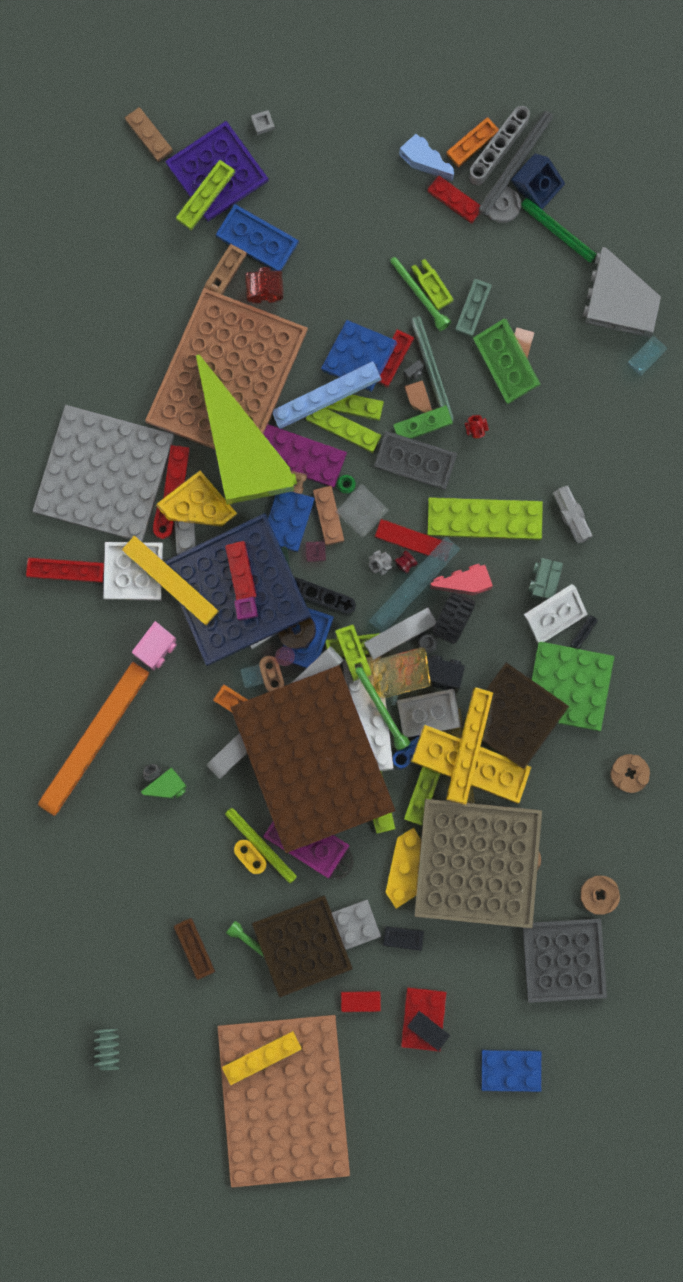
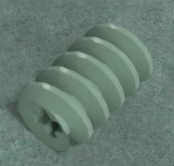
(106, 1049)

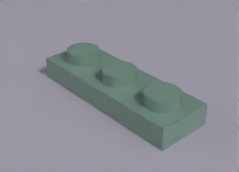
(473, 308)

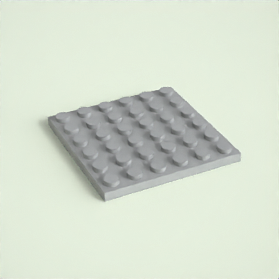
(103, 473)

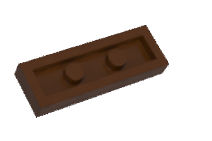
(194, 948)

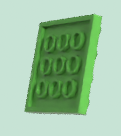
(577, 679)

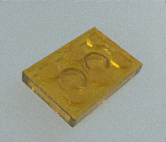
(400, 673)

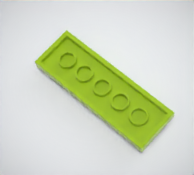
(485, 518)

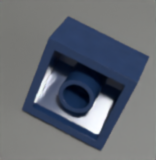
(538, 180)

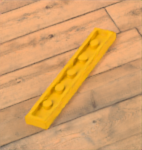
(170, 580)
(469, 746)

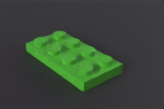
(506, 361)

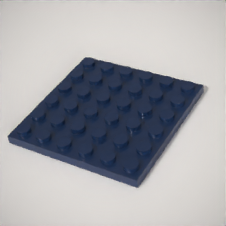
(208, 572)

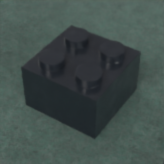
(445, 674)

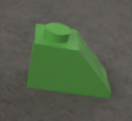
(166, 786)

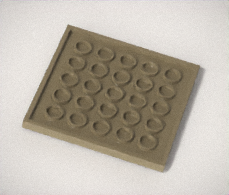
(478, 863)

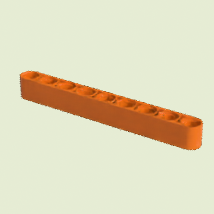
(93, 739)

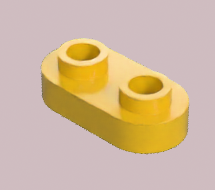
(250, 857)

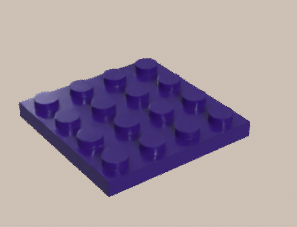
(199, 158)

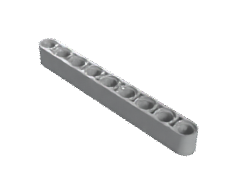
(235, 749)

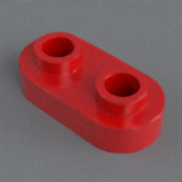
(161, 521)

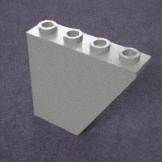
(620, 298)

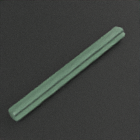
(430, 363)

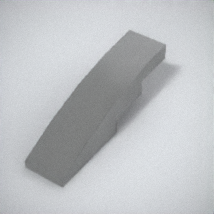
(400, 633)

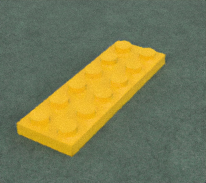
(492, 771)

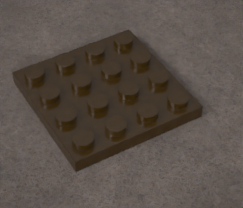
(520, 715)
(302, 946)

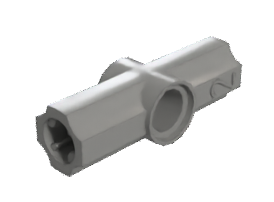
(572, 514)

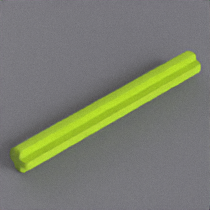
(262, 847)

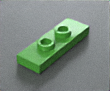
(424, 423)

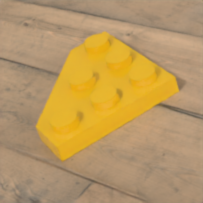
(197, 503)
(404, 869)

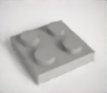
(356, 924)

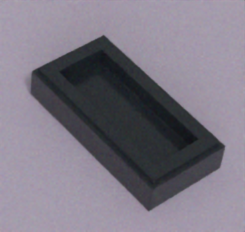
(403, 938)
(428, 1030)

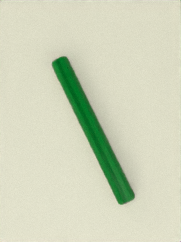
(558, 230)

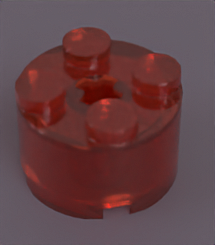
(264, 286)

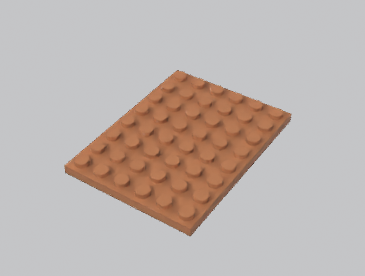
(243, 348)
(289, 1115)

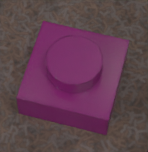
(246, 608)

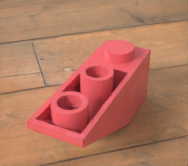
(469, 582)

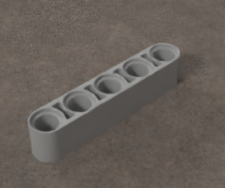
(503, 138)

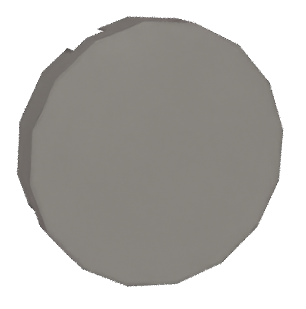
(506, 207)

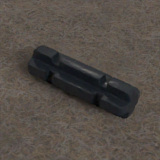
(584, 632)

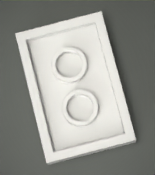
(555, 614)

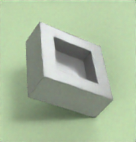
(262, 122)

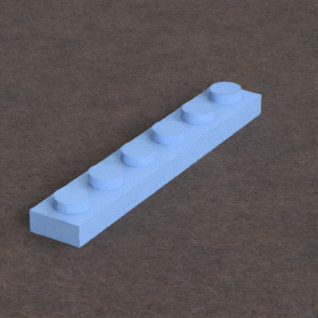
(326, 395)

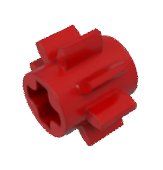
(476, 426)

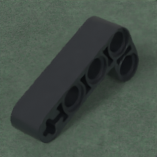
(322, 592)

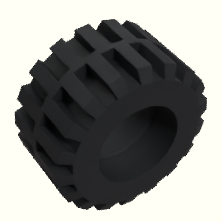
(454, 617)

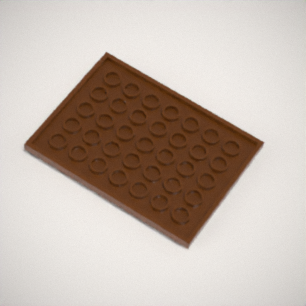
(312, 759)

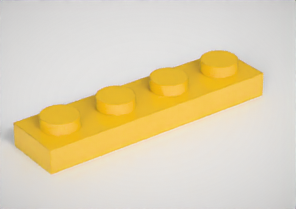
(262, 1058)

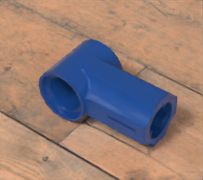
(407, 753)

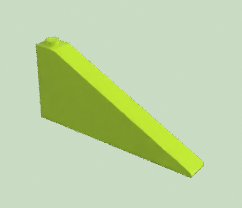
(245, 457)

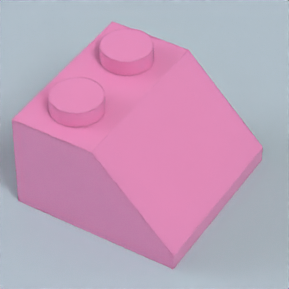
(154, 646)

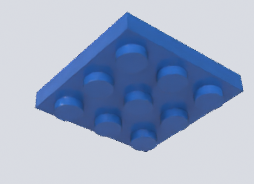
(356, 348)

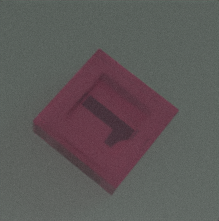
(315, 551)

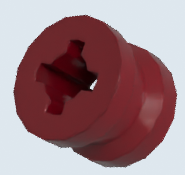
(405, 562)

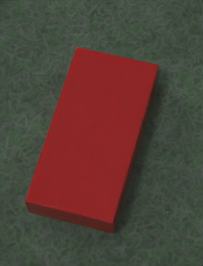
(361, 1001)

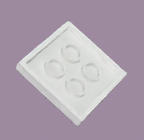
(125, 578)

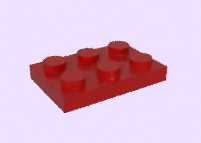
(429, 1003)

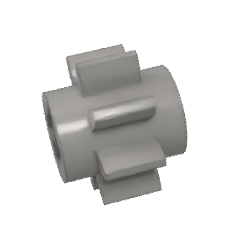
(380, 562)

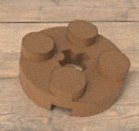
(625, 783)
(610, 890)

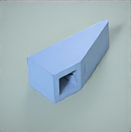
(423, 158)

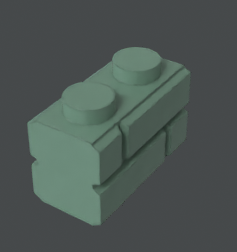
(546, 579)

